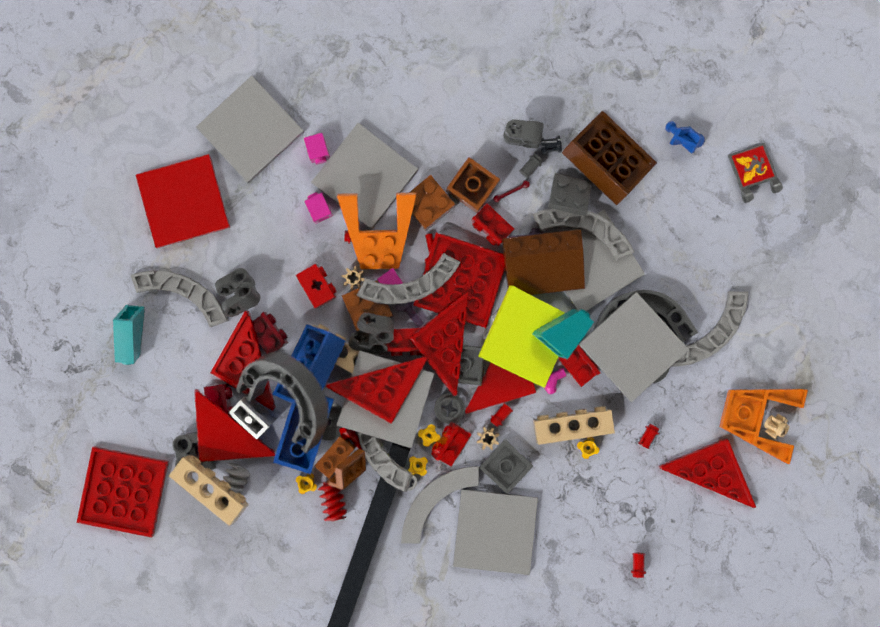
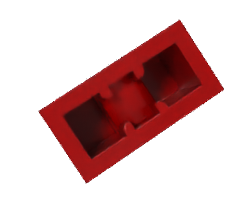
(307, 280)

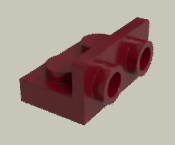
(268, 333)
(220, 395)

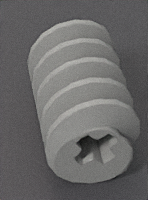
(236, 479)

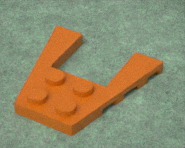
(378, 247)
(745, 412)

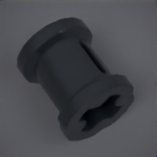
(551, 145)

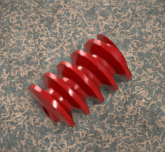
(333, 502)

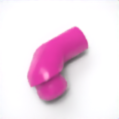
(552, 381)

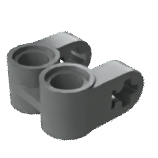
(526, 133)
(243, 287)
(378, 334)
(181, 452)

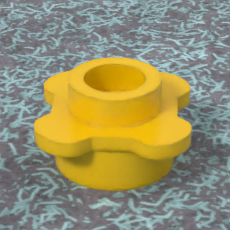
(428, 440)
(586, 453)
(421, 461)
(301, 483)

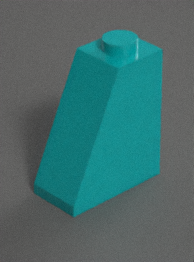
(565, 332)
(128, 334)

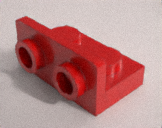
(492, 225)
(402, 343)
(580, 366)
(450, 443)

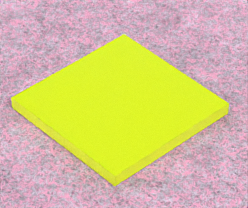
(511, 337)

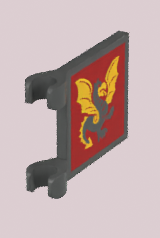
(753, 168)

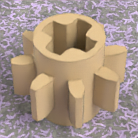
(356, 282)
(776, 426)
(482, 436)

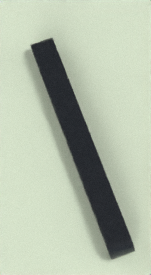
(366, 544)

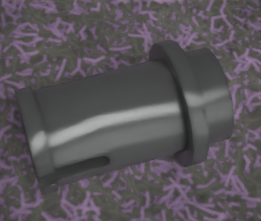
(531, 165)

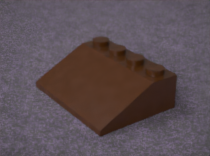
(609, 157)
(545, 262)

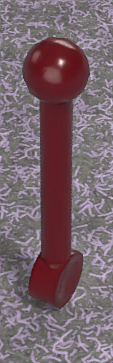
(525, 185)

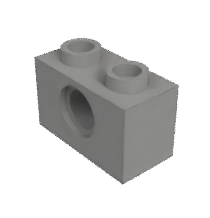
(252, 417)

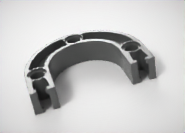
(661, 305)
(299, 383)

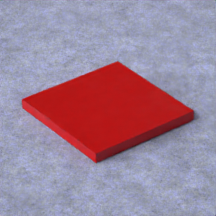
(182, 201)
(477, 274)
(122, 491)

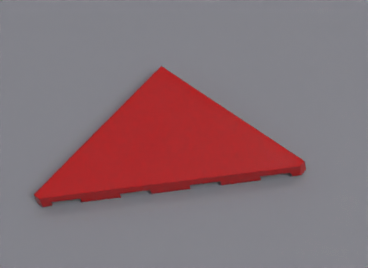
(443, 342)
(237, 354)
(499, 387)
(381, 390)
(222, 436)
(713, 469)

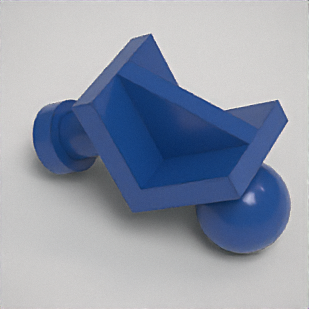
(685, 136)

